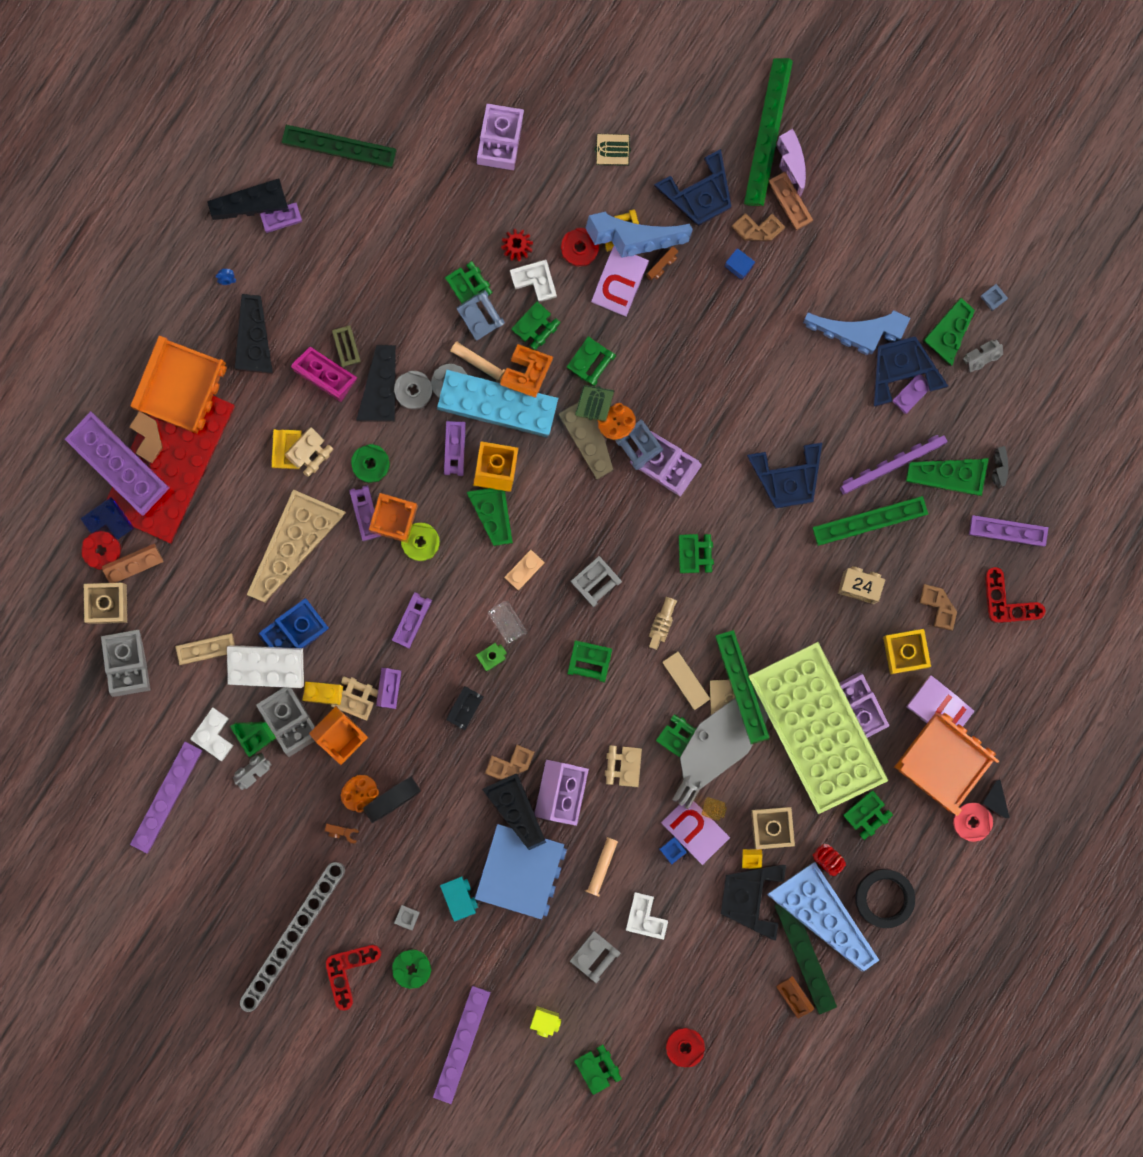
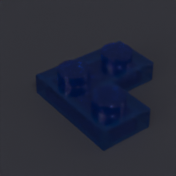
(108, 514)

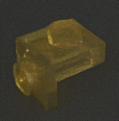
(714, 809)

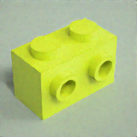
(545, 1022)

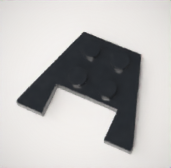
(743, 898)

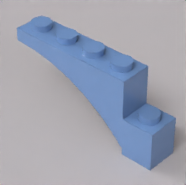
(632, 237)
(861, 334)

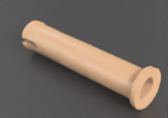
(477, 361)
(602, 866)

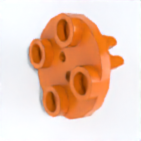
(623, 416)
(352, 791)

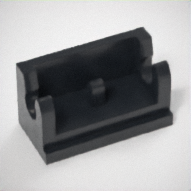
(464, 708)

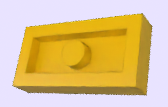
(322, 693)

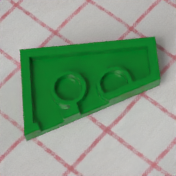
(948, 333)
(493, 513)

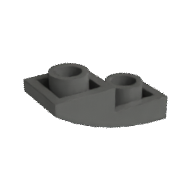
(1000, 474)

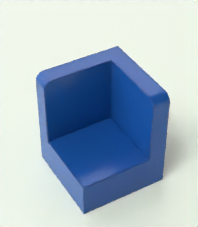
(739, 264)
(673, 850)

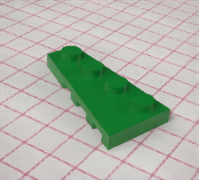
(959, 475)

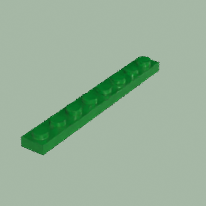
(768, 132)

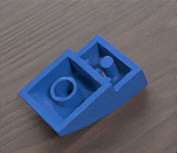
(294, 628)

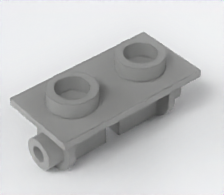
(991, 352)
(244, 776)

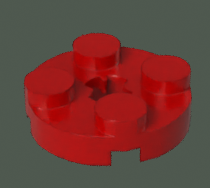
(583, 257)
(103, 539)
(685, 1036)

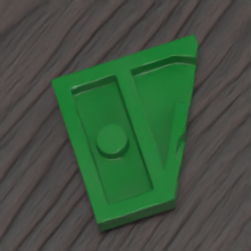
(253, 736)

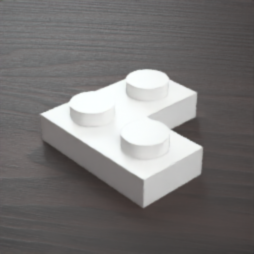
(537, 275)
(208, 737)
(641, 922)

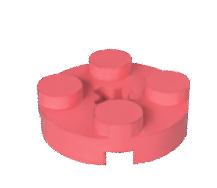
(965, 830)

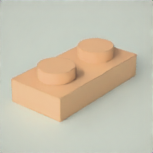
(524, 570)

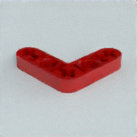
(1007, 609)
(344, 965)

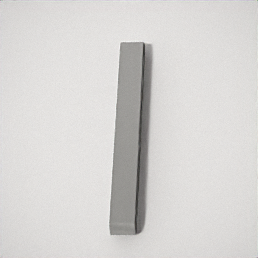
(284, 941)

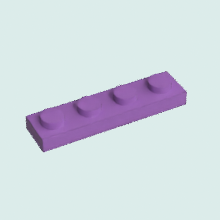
(1008, 531)

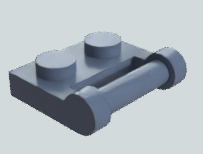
(474, 318)
(646, 443)

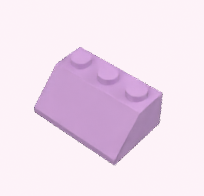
(561, 792)

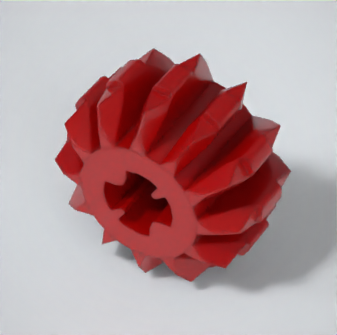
(524, 245)
(829, 859)

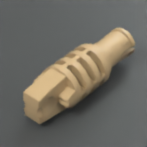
(662, 623)

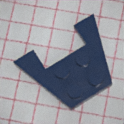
(705, 198)
(902, 361)
(791, 484)

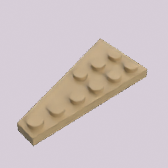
(296, 535)

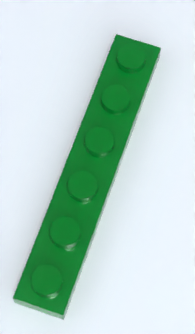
(870, 521)
(742, 687)

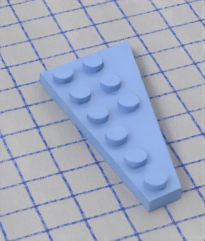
(819, 908)

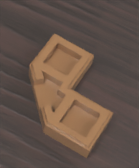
(751, 231)
(151, 444)
(945, 612)
(519, 763)

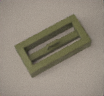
(350, 362)

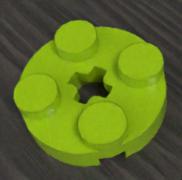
(426, 551)

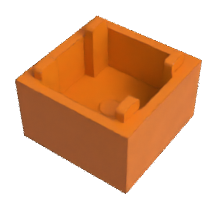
(393, 517)
(338, 735)

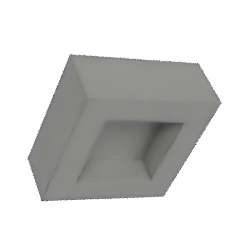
(407, 917)

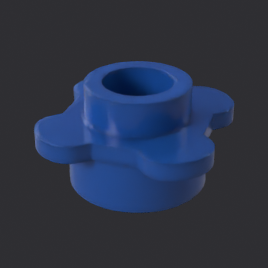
(225, 277)

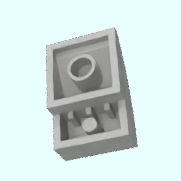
(125, 663)
(287, 720)

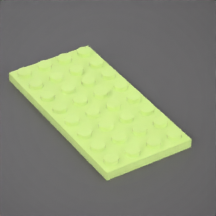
(818, 728)

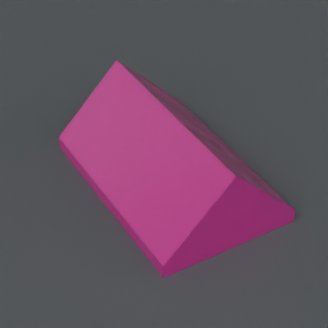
(324, 373)

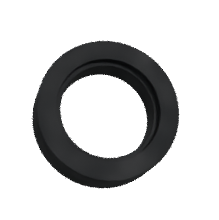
(391, 799)
(908, 904)

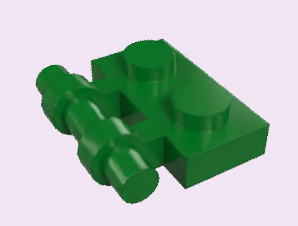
(463, 287)
(531, 322)
(689, 553)
(672, 739)
(864, 810)
(592, 1071)

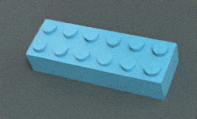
(496, 404)

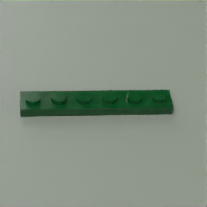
(339, 146)
(807, 961)

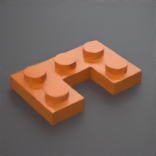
(531, 381)

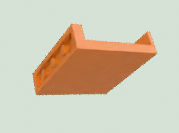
(178, 385)
(945, 762)

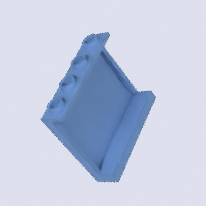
(519, 876)

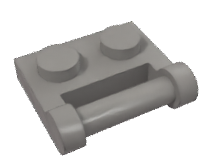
(593, 575)
(590, 952)

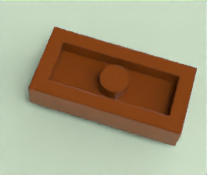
(668, 259)
(795, 997)

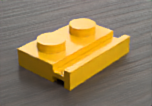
(281, 444)

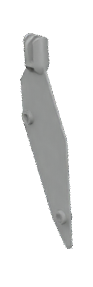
(713, 749)

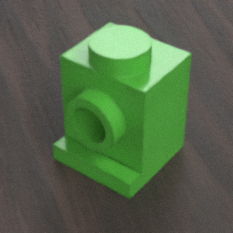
(488, 663)

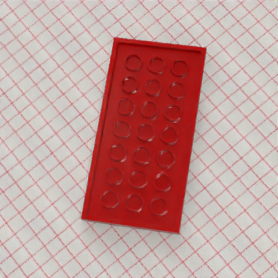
(180, 468)

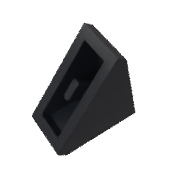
(995, 800)

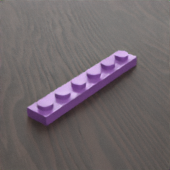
(885, 467)
(166, 797)
(461, 1044)

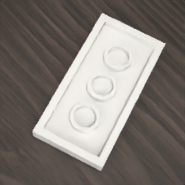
(265, 666)

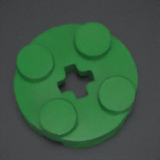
(365, 454)
(408, 958)

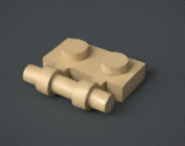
(305, 447)
(353, 704)
(629, 768)

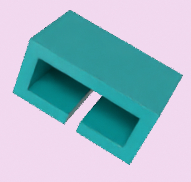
(458, 898)

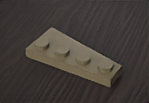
(588, 440)

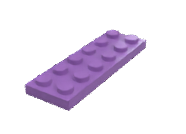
(117, 463)

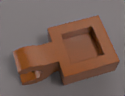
(335, 831)

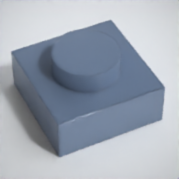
(994, 297)

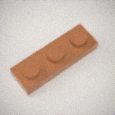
(790, 201)
(132, 564)

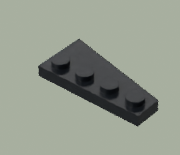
(256, 199)
(252, 341)
(379, 393)
(514, 806)

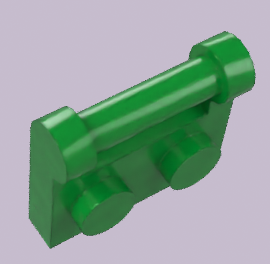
(585, 358)
(593, 655)

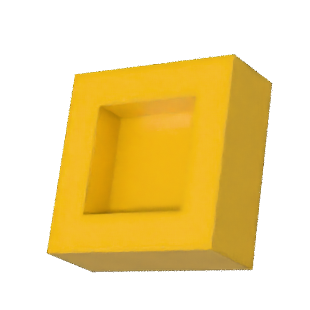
(752, 858)

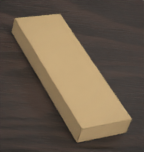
(204, 649)
(686, 680)

